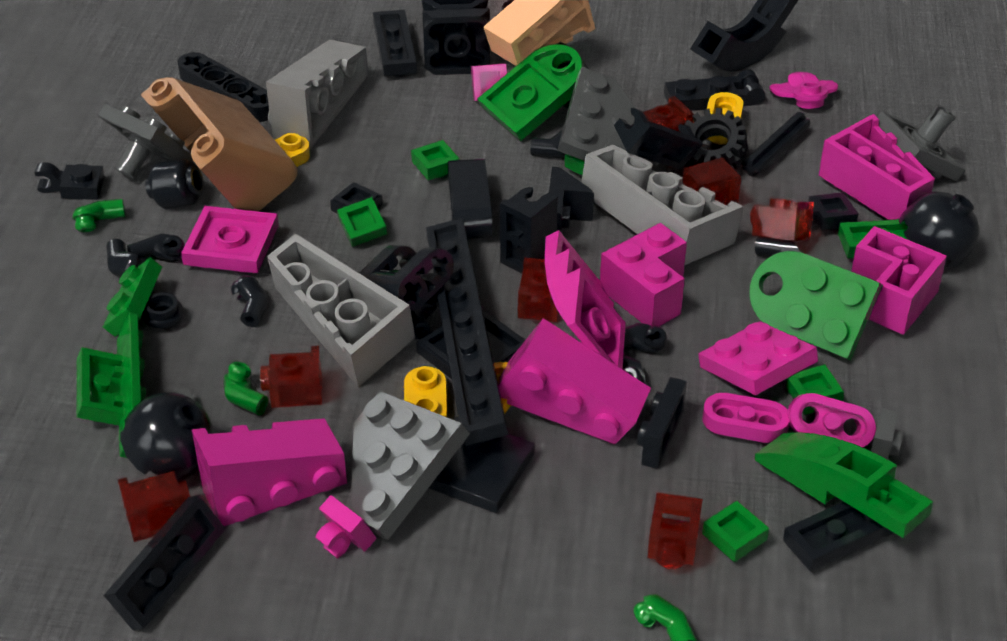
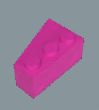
(874, 168)
(572, 385)

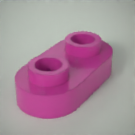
(745, 417)
(830, 418)

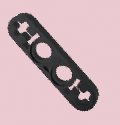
(201, 70)

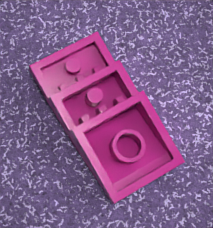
(582, 300)

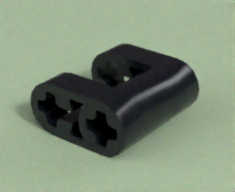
(404, 283)

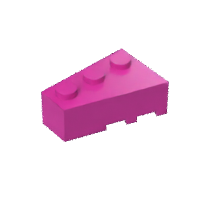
(267, 468)

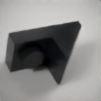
(574, 198)

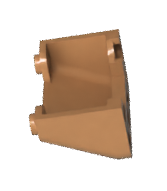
(224, 142)

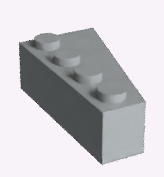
(644, 198)

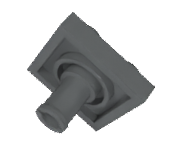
(144, 138)
(923, 141)

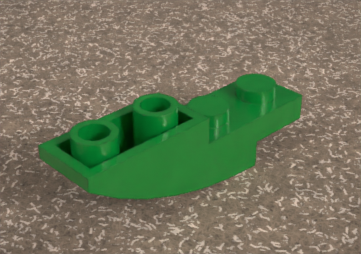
(843, 470)

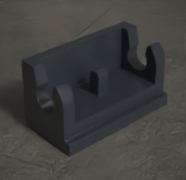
(656, 141)
(525, 227)

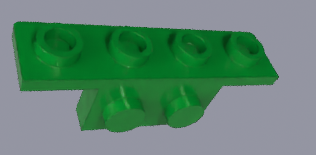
(111, 382)

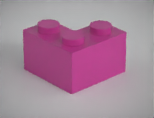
(906, 271)
(646, 275)

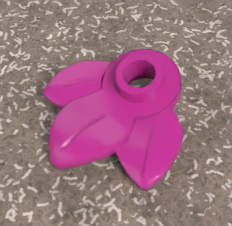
(805, 89)

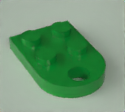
(533, 89)
(816, 301)

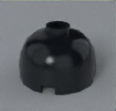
(943, 224)
(161, 436)

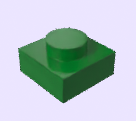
(433, 159)
(362, 222)
(817, 381)
(735, 531)

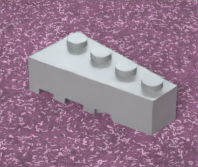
(315, 89)
(342, 308)

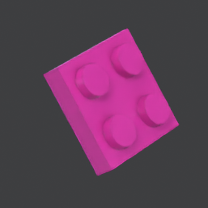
(230, 239)
(758, 357)

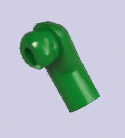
(100, 210)
(239, 392)
(658, 609)

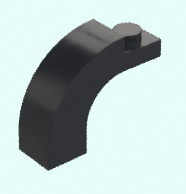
(748, 40)

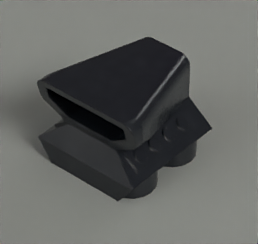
(455, 35)

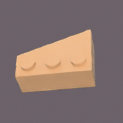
(536, 24)

